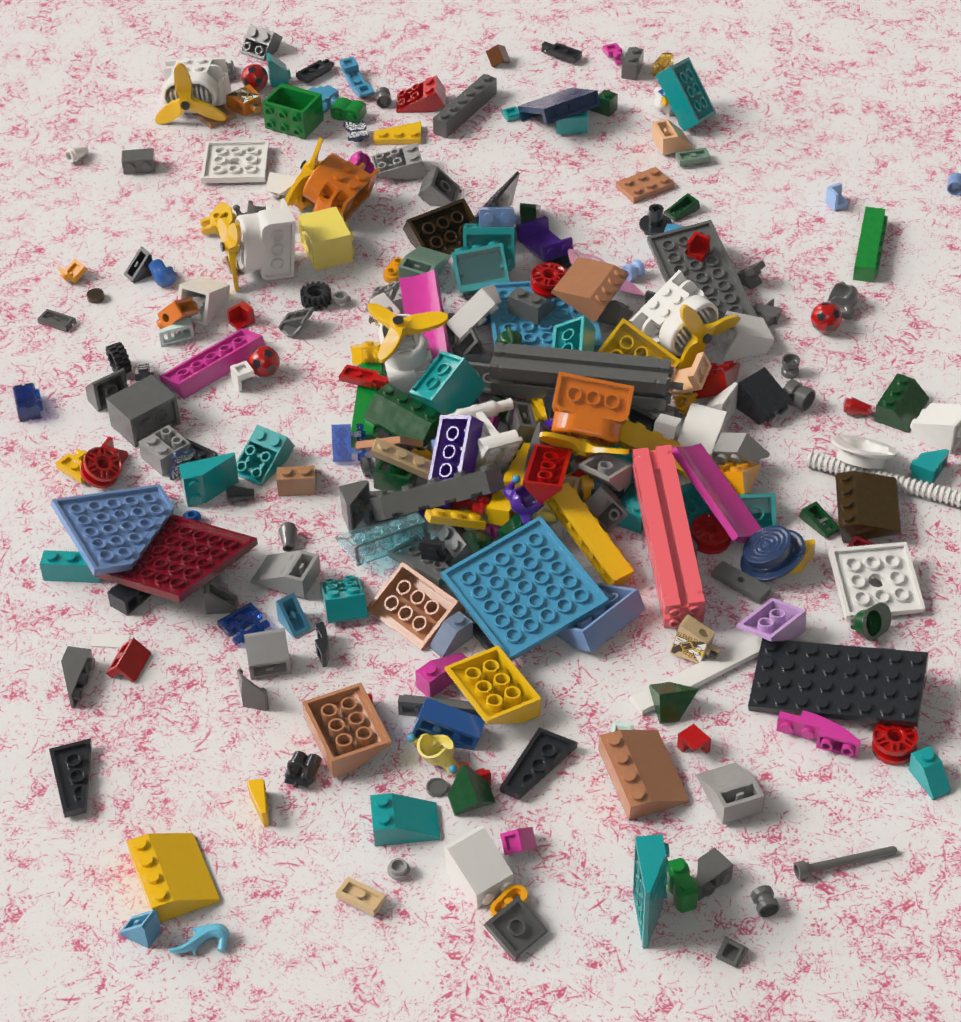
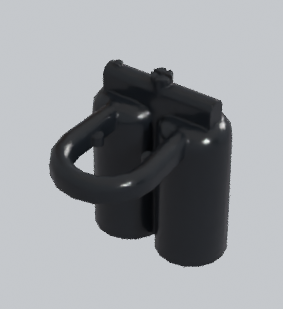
(302, 769)

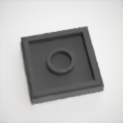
(515, 928)

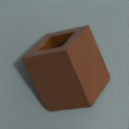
(497, 55)

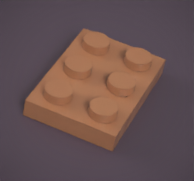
(644, 184)

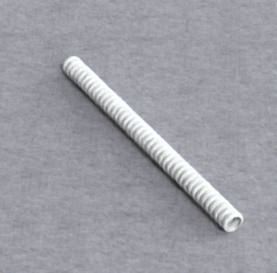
(903, 484)

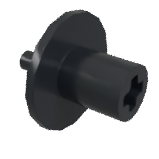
(655, 221)

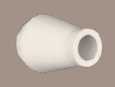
(76, 153)

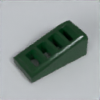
(693, 206)
(819, 512)

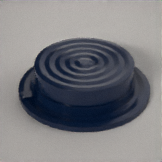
(772, 553)

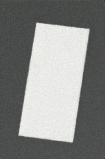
(108, 640)

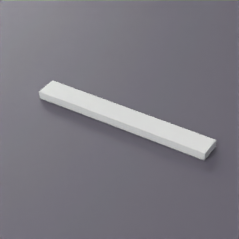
(705, 670)

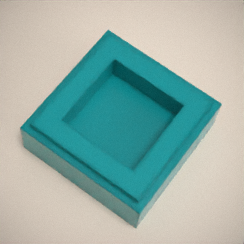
(511, 114)

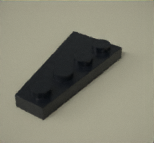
(536, 761)
(72, 773)

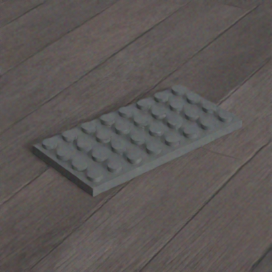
(713, 275)

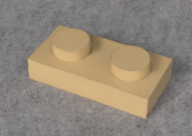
(361, 896)

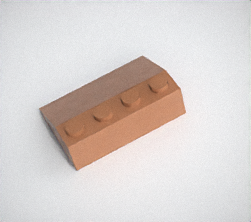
(590, 286)
(413, 606)
(345, 728)
(641, 772)

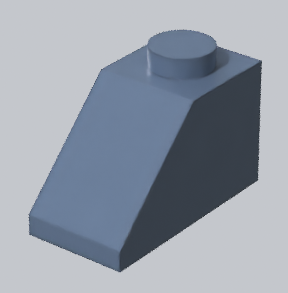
(452, 634)

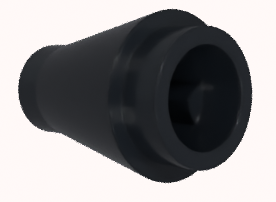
(238, 494)

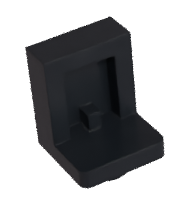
(431, 548)

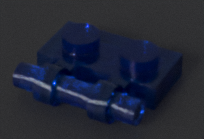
(342, 442)
(239, 620)

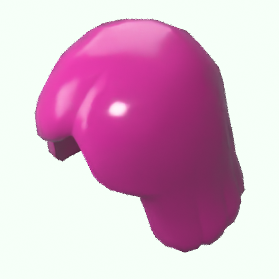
(360, 157)

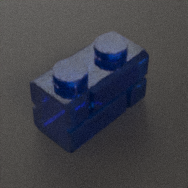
(27, 402)

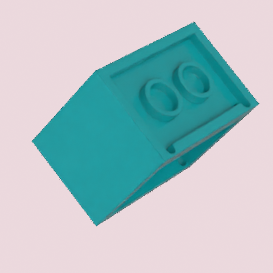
(474, 235)
(479, 266)
(448, 384)

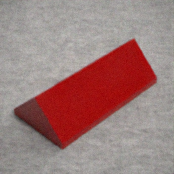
(546, 471)

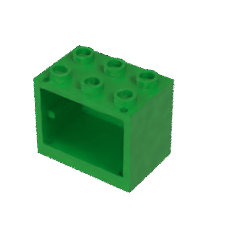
(293, 111)

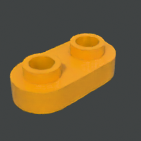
(391, 272)
(587, 485)
(507, 896)

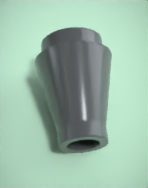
(288, 535)

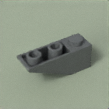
(76, 668)

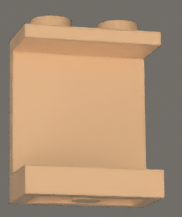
(694, 376)

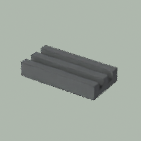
(59, 320)

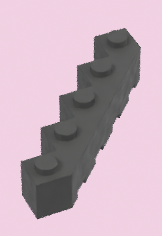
(437, 492)

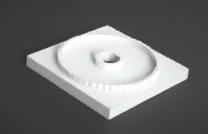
(220, 156)
(885, 562)

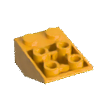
(741, 475)

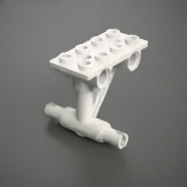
(494, 447)

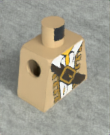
(694, 641)

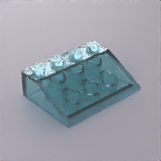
(383, 537)

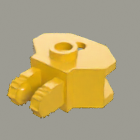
(210, 224)
(365, 352)

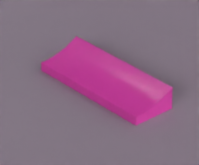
(423, 295)
(211, 363)
(716, 492)

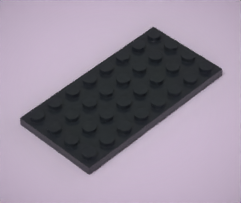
(839, 682)

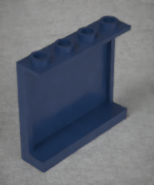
(560, 105)

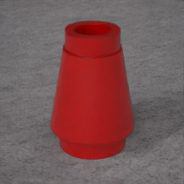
(856, 407)

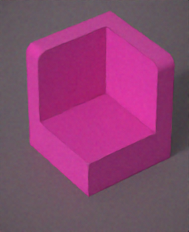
(518, 840)

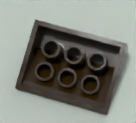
(440, 228)
(867, 505)

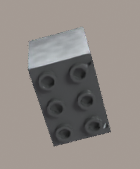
(142, 409)

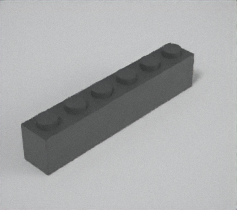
(464, 106)

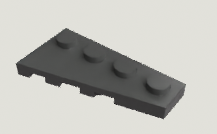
(427, 568)

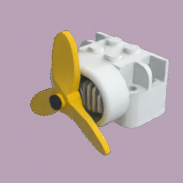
(194, 88)
(260, 243)
(682, 319)
(404, 344)

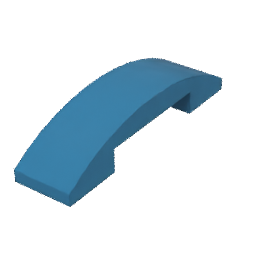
(354, 77)

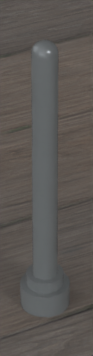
(804, 869)

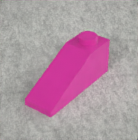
(432, 676)

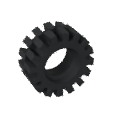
(316, 295)
(118, 357)

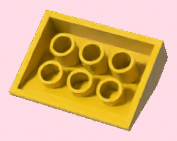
(631, 341)
(495, 687)
(172, 873)

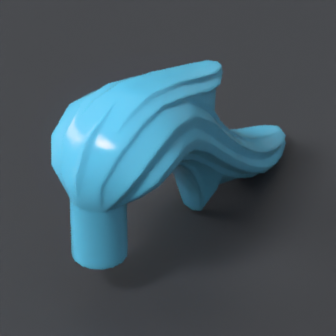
(203, 934)

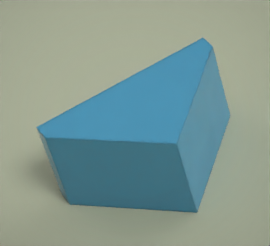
(291, 615)
(142, 928)

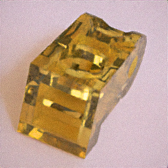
(663, 62)

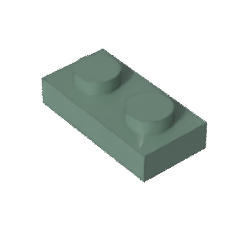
(692, 157)

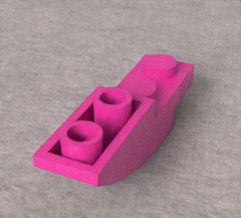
(826, 732)

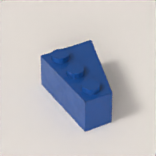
(442, 719)

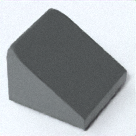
(731, 952)

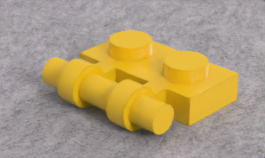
(71, 465)

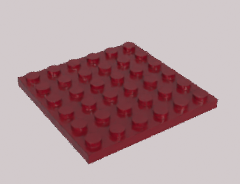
(183, 558)

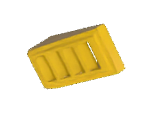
(258, 795)

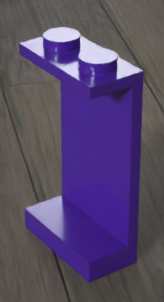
(541, 241)

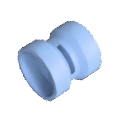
(634, 269)

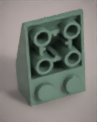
(422, 261)

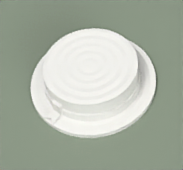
(862, 451)

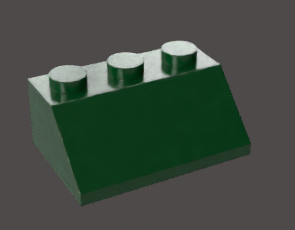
(901, 403)

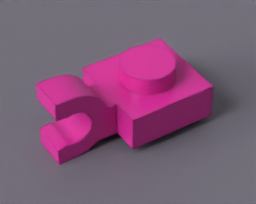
(613, 51)

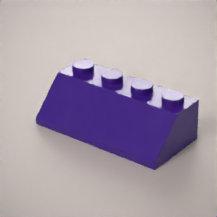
(455, 446)

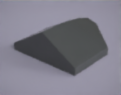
(295, 321)
(252, 695)

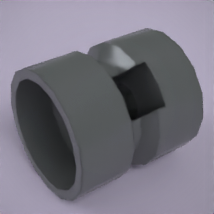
(801, 395)

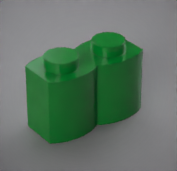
(348, 110)
(682, 885)

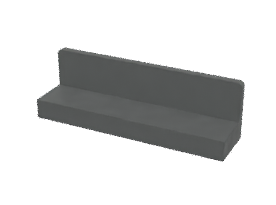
(411, 704)

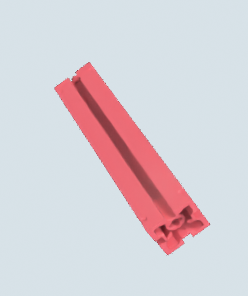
(668, 535)

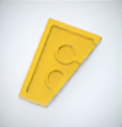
(399, 135)
(457, 518)

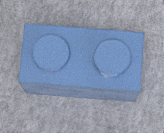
(496, 216)

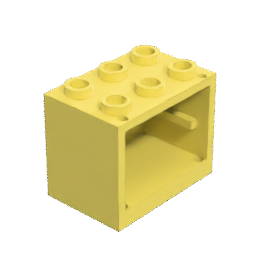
(326, 238)

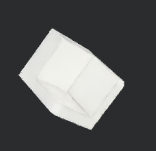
(239, 373)

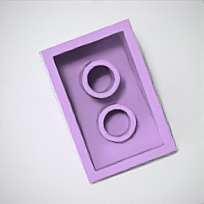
(775, 621)

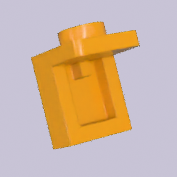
(73, 271)

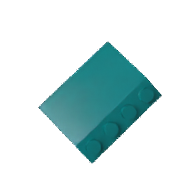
(685, 94)
(649, 882)

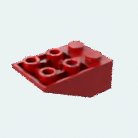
(422, 97)
(719, 379)

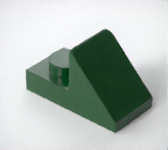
(529, 211)

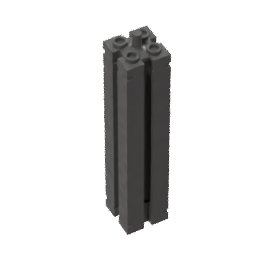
(534, 372)

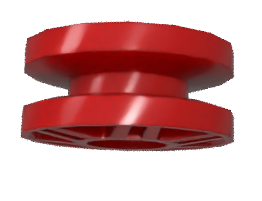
(545, 278)
(101, 467)
(709, 535)
(894, 743)

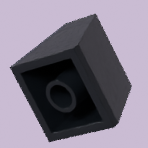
(761, 397)

